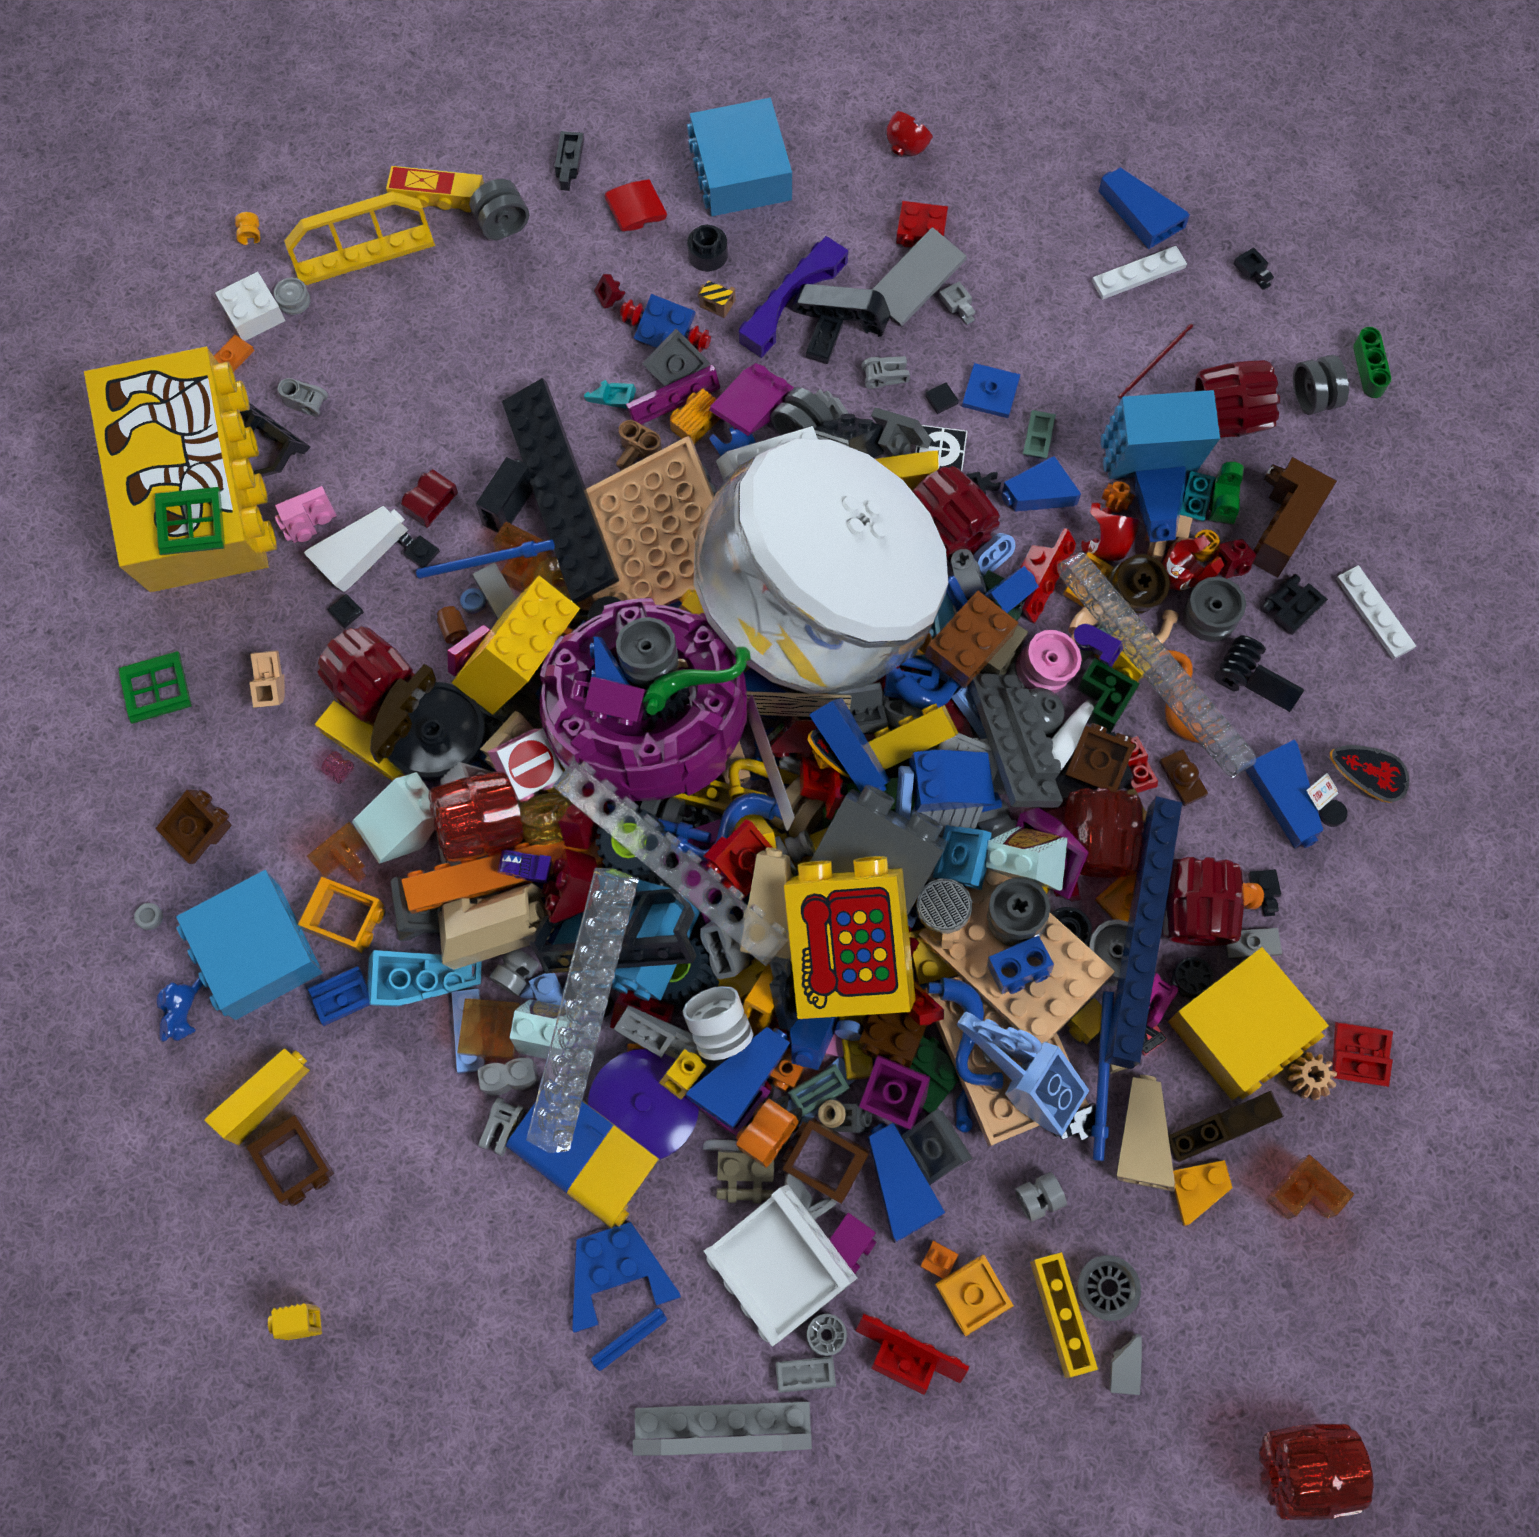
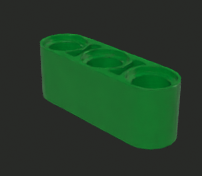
(1372, 362)

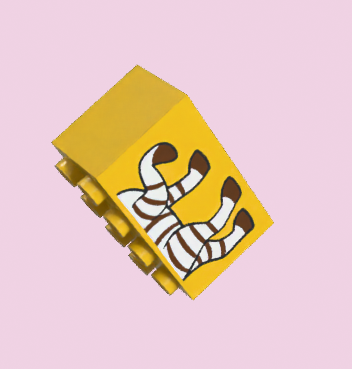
(172, 429)

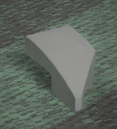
(1126, 1368)

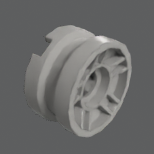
(838, 1331)

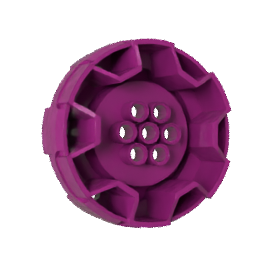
(676, 753)

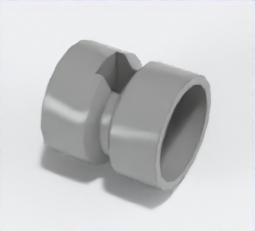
(514, 971)
(1047, 1189)

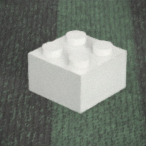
(250, 306)

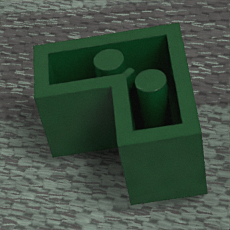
(1111, 691)

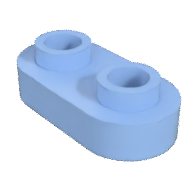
(992, 555)

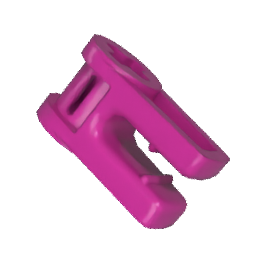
(1161, 996)

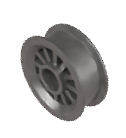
(1130, 1277)

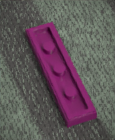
(672, 395)

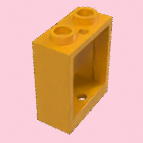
(319, 902)

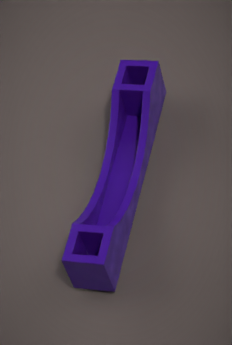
(822, 264)

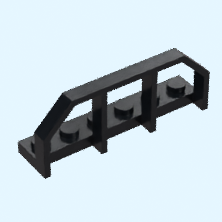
(275, 432)
(634, 951)

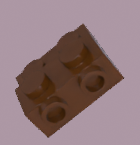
(1100, 757)
(194, 824)
(892, 1037)

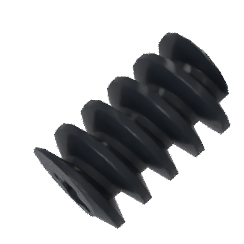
(1239, 662)

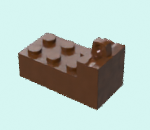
(1301, 495)

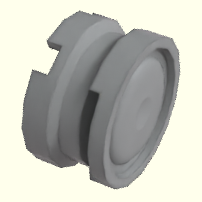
(292, 296)

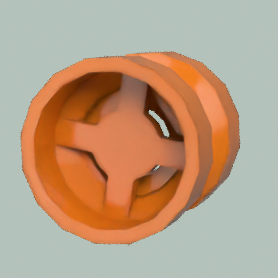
(1252, 895)

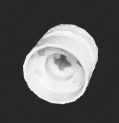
(718, 1023)

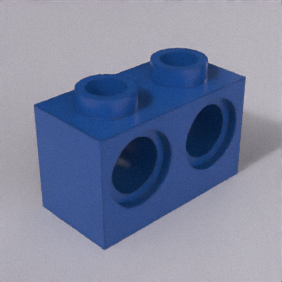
(1016, 959)

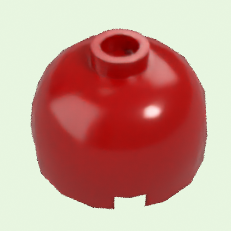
(906, 135)

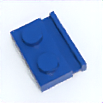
(340, 996)

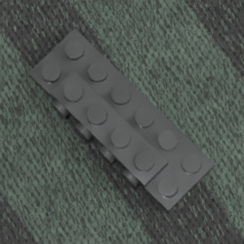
(1017, 740)

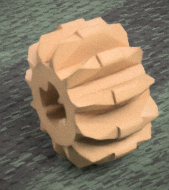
(1308, 1084)

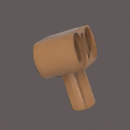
(637, 444)

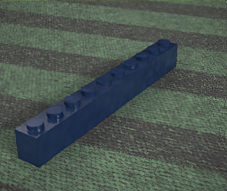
(1143, 934)

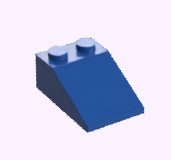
(951, 780)

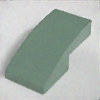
(1039, 434)

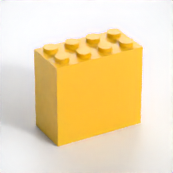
(516, 645)
(1249, 1025)

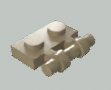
(738, 1166)

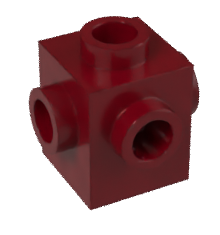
(1236, 557)

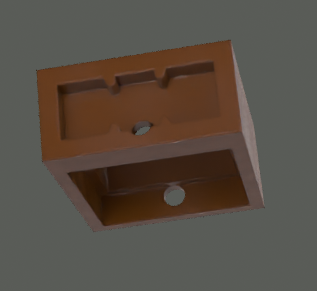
(276, 1138)
(852, 1172)

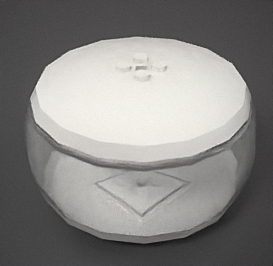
(819, 566)

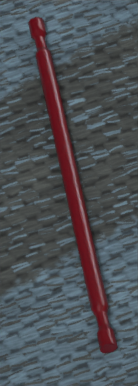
(1155, 361)

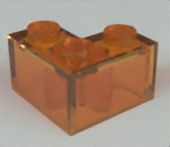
(520, 570)
(1309, 1183)

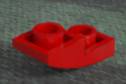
(1143, 775)

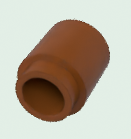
(451, 625)

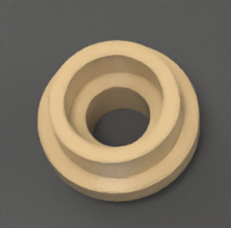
(825, 1113)

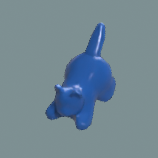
(176, 1002)

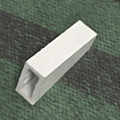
(357, 547)

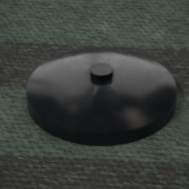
(443, 732)

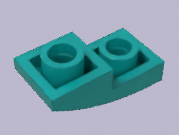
(1197, 496)

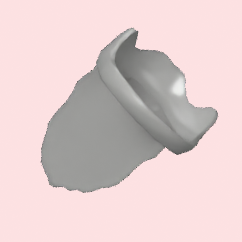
(815, 1209)

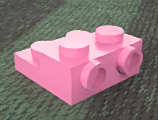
(302, 512)

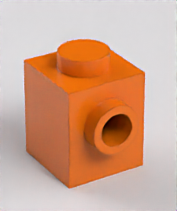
(786, 1074)

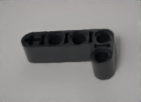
(844, 304)

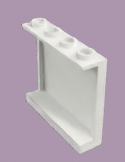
(779, 1265)

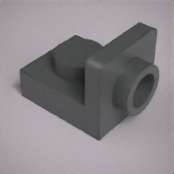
(855, 1119)

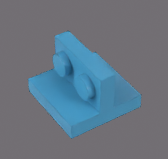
(964, 856)

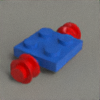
(661, 319)

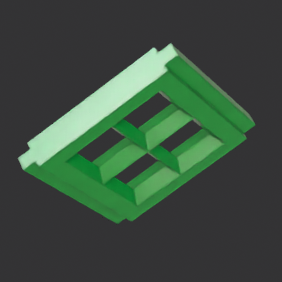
(192, 543)
(150, 667)

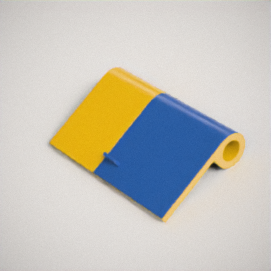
(599, 1168)

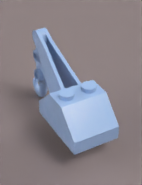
(1046, 1083)

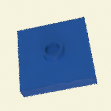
(991, 390)

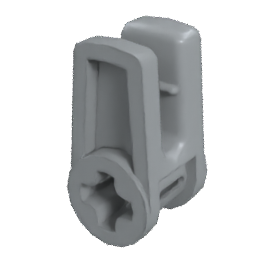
(885, 371)
(509, 1124)

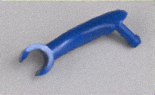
(963, 1117)

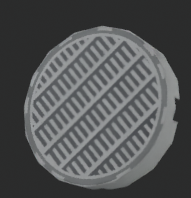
(944, 906)

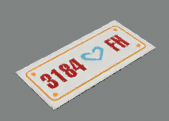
(1322, 791)

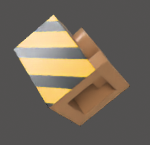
(716, 298)

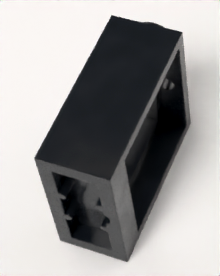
(505, 494)

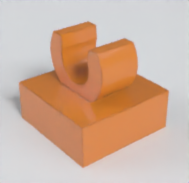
(939, 1260)

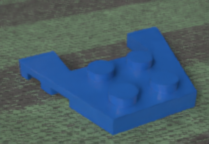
(610, 1261)

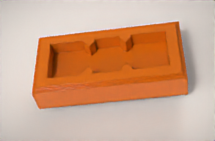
(234, 352)

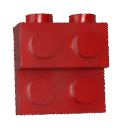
(917, 220)
(736, 856)

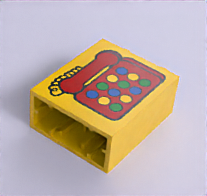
(849, 940)

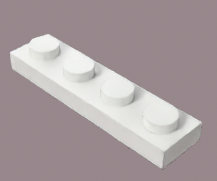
(1139, 272)
(1375, 612)

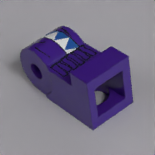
(1095, 640)
(525, 866)

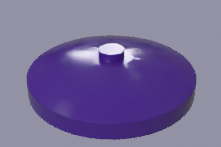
(635, 1102)

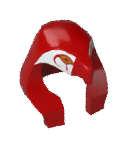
(1116, 534)
(1183, 567)

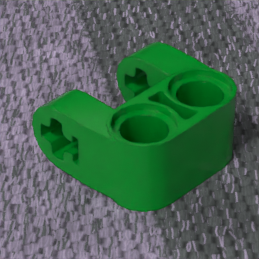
(1225, 499)

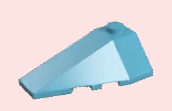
(412, 977)

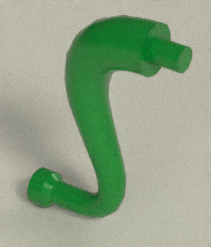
(669, 683)

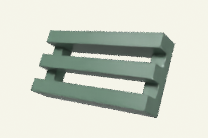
(839, 1078)

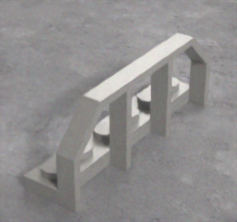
(722, 1421)

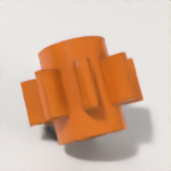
(1118, 496)

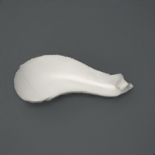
(1069, 734)

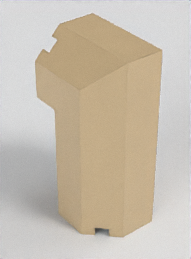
(491, 926)

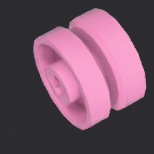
(1048, 661)

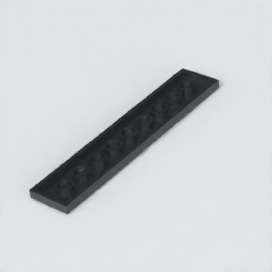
(560, 491)

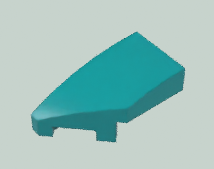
(612, 394)

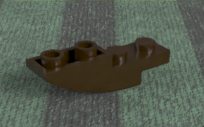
(393, 717)
(1225, 1126)

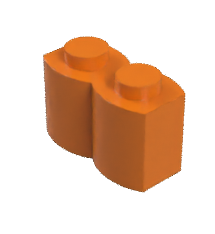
(766, 1132)

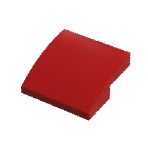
(635, 205)
(1359, 1066)

